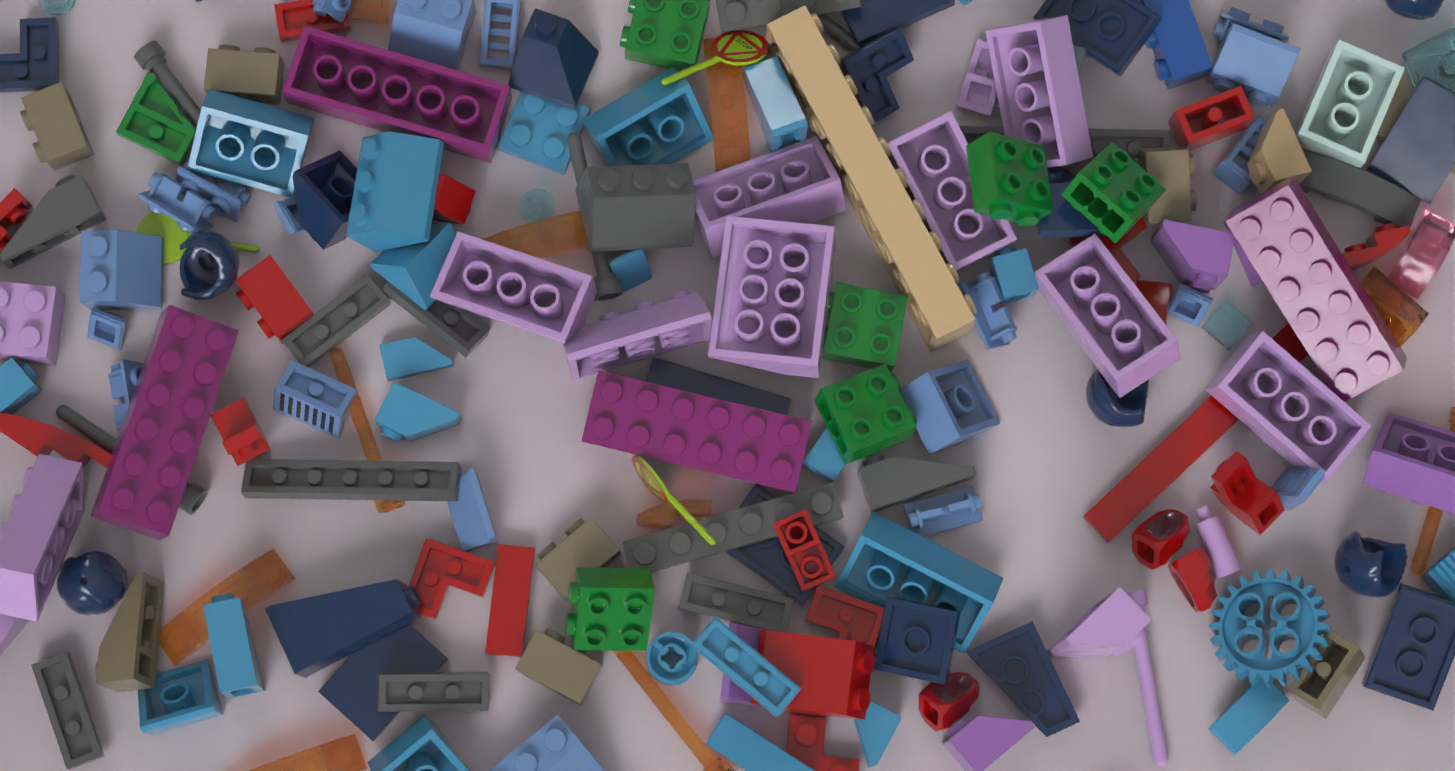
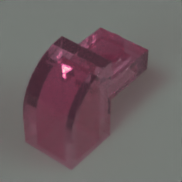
(1423, 253)

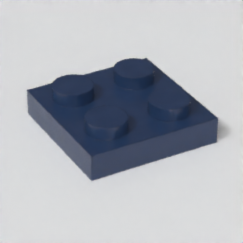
(917, 640)

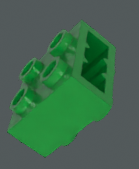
(665, 32)
(1009, 179)
(1113, 192)
(863, 326)
(866, 413)
(610, 609)

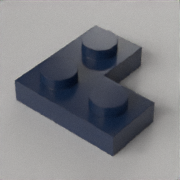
(38, 59)
(870, 69)

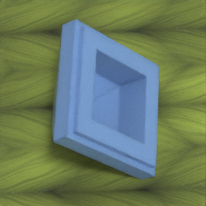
(288, 215)
(1189, 305)
(106, 328)

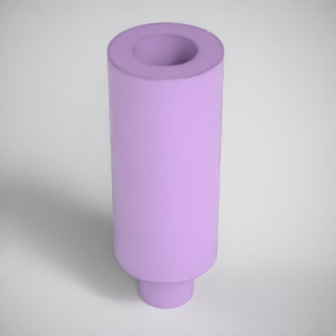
(1217, 543)

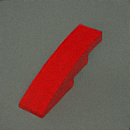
(44, 438)

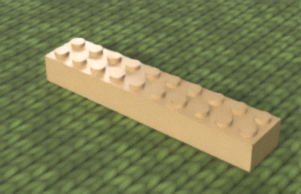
(870, 180)

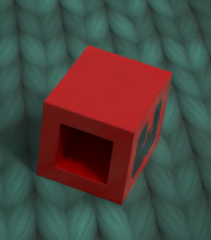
(452, 201)

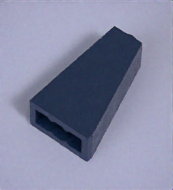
(338, 623)

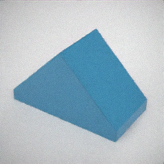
(876, 731)

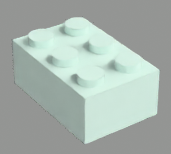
(1348, 104)

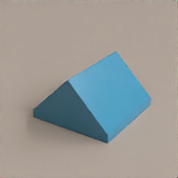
(417, 266)
(179, 699)

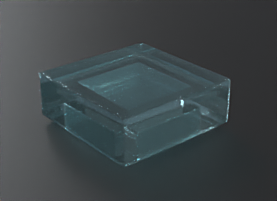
(1227, 325)

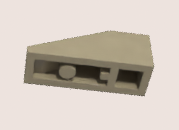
(131, 644)

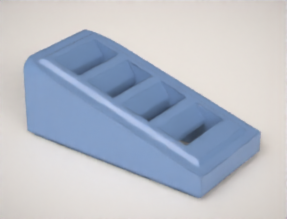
(500, 62)
(1232, 169)
(1296, 485)

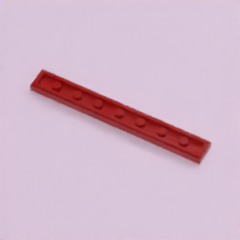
(1171, 457)

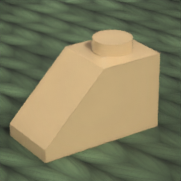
(1277, 154)

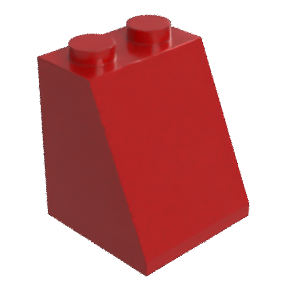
(828, 670)

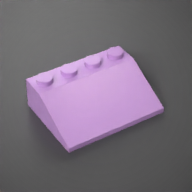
(773, 295)
(638, 334)

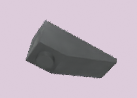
(55, 219)
(904, 479)

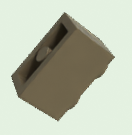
(245, 73)
(56, 126)
(1172, 170)
(584, 547)
(559, 666)
(1330, 677)

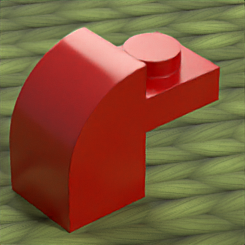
(240, 431)
(1245, 494)

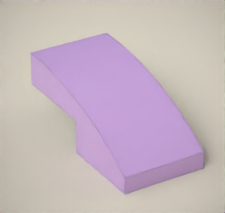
(979, 86)

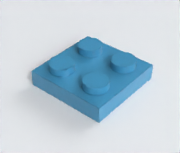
(540, 132)

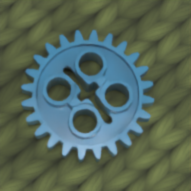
(1237, 629)

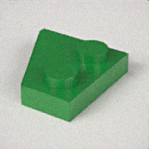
(157, 123)

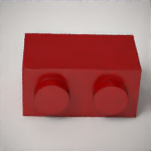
(1211, 119)
(274, 299)

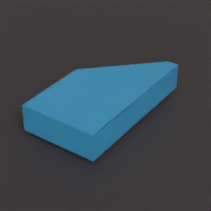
(411, 358)

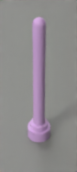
(1149, 690)

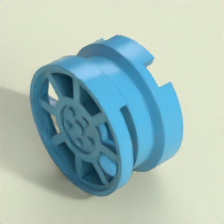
(671, 658)

